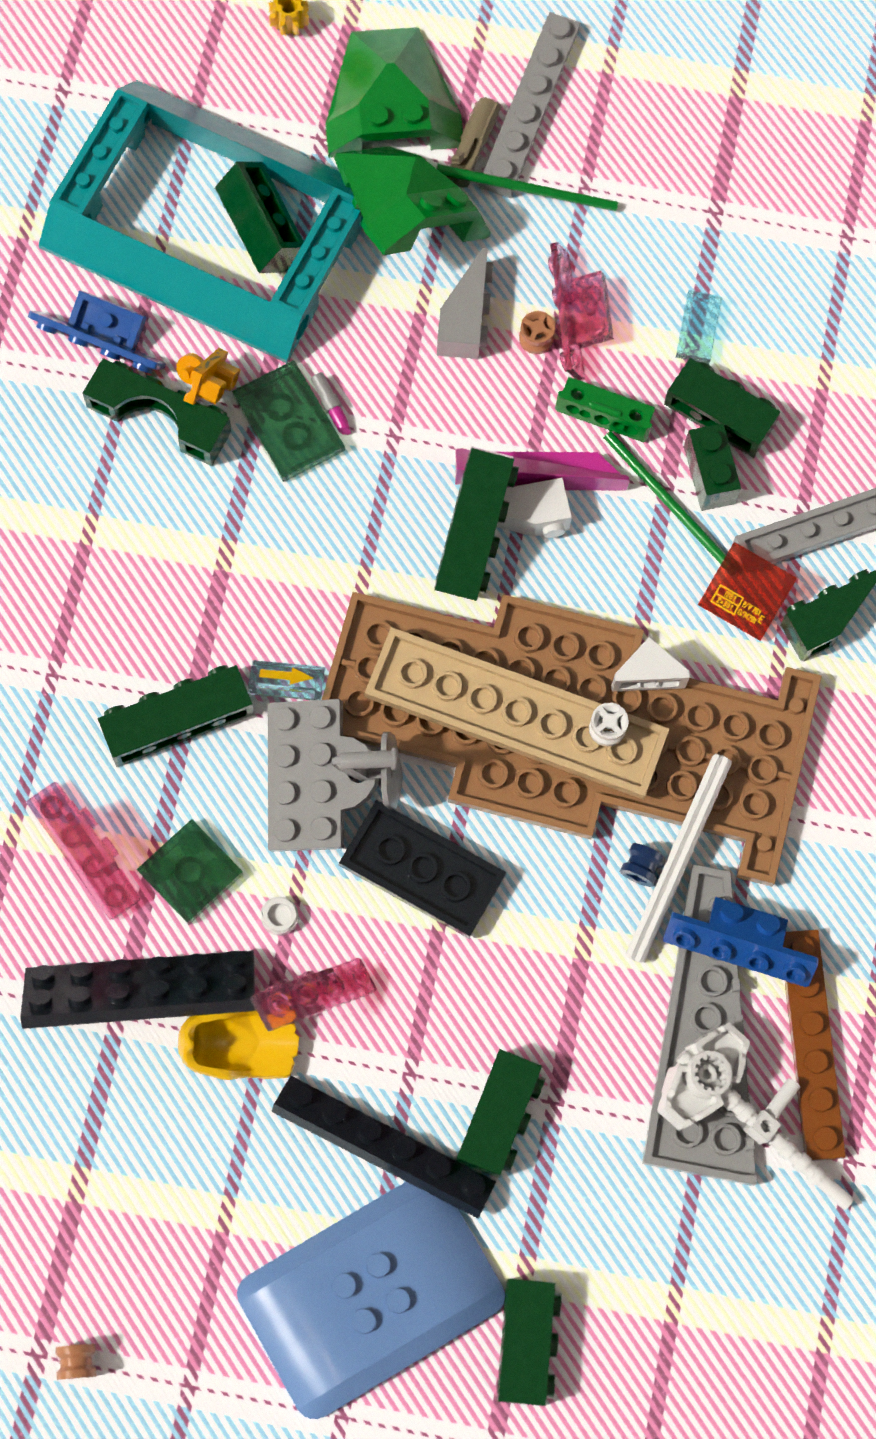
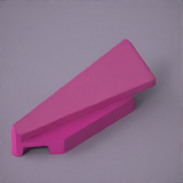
(578, 469)

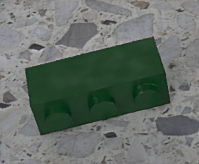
(259, 216)
(713, 400)
(501, 1114)
(528, 1342)

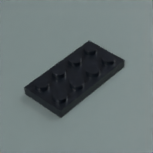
(422, 869)

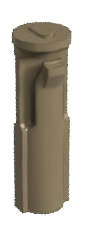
(475, 136)

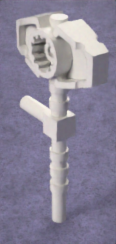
(704, 1083)

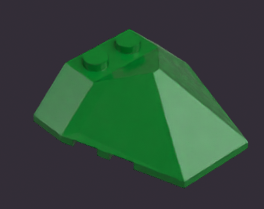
(391, 92)
(403, 195)

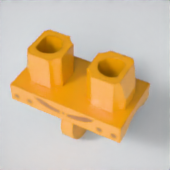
(207, 376)

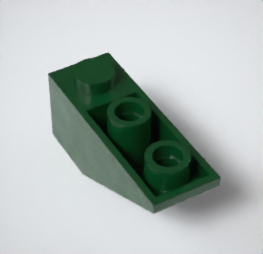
(819, 623)

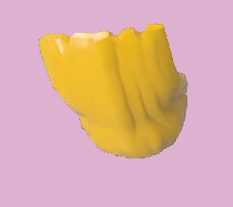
(237, 1046)

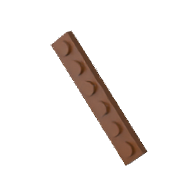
(814, 1056)

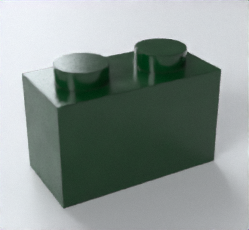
(712, 467)

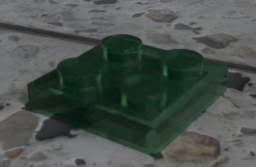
(190, 871)

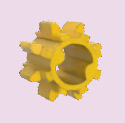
(288, 15)

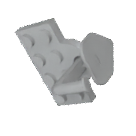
(314, 771)

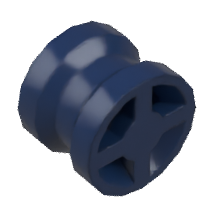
(642, 865)

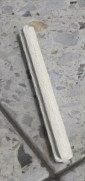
(678, 858)

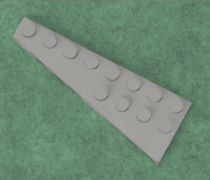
(700, 1000)

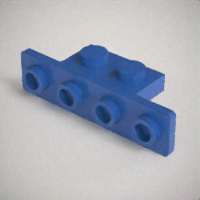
(103, 325)
(743, 939)

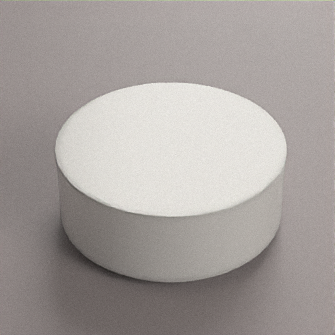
(279, 916)

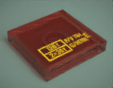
(747, 591)

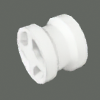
(608, 717)

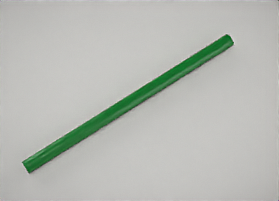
(526, 187)
(665, 497)

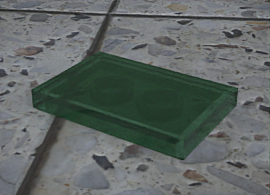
(288, 421)

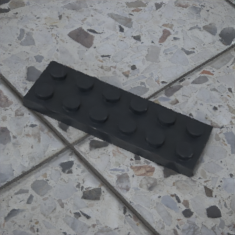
(138, 989)

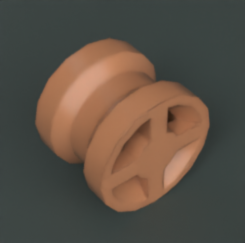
(536, 324)
(75, 1361)

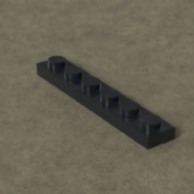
(384, 1146)

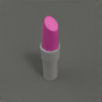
(331, 403)

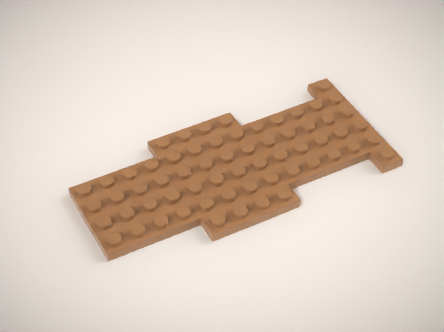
(581, 656)

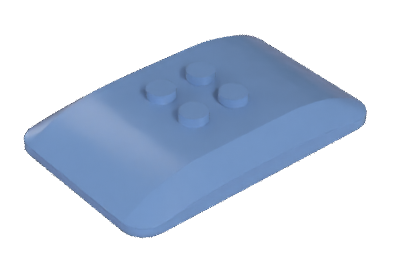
(369, 1297)

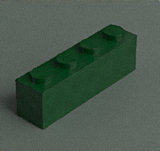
(475, 522)
(175, 715)

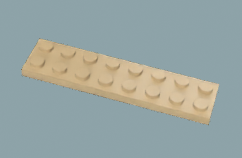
(511, 712)

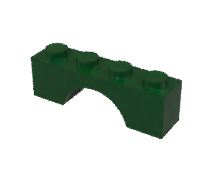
(119, 392)

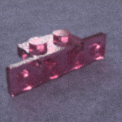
(581, 309)
(83, 849)
(312, 993)

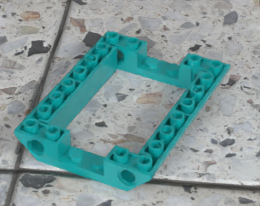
(265, 325)

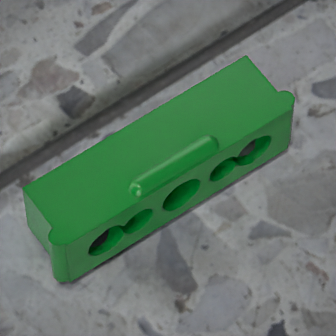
(605, 409)

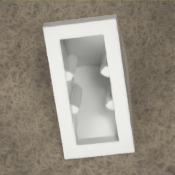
(650, 670)

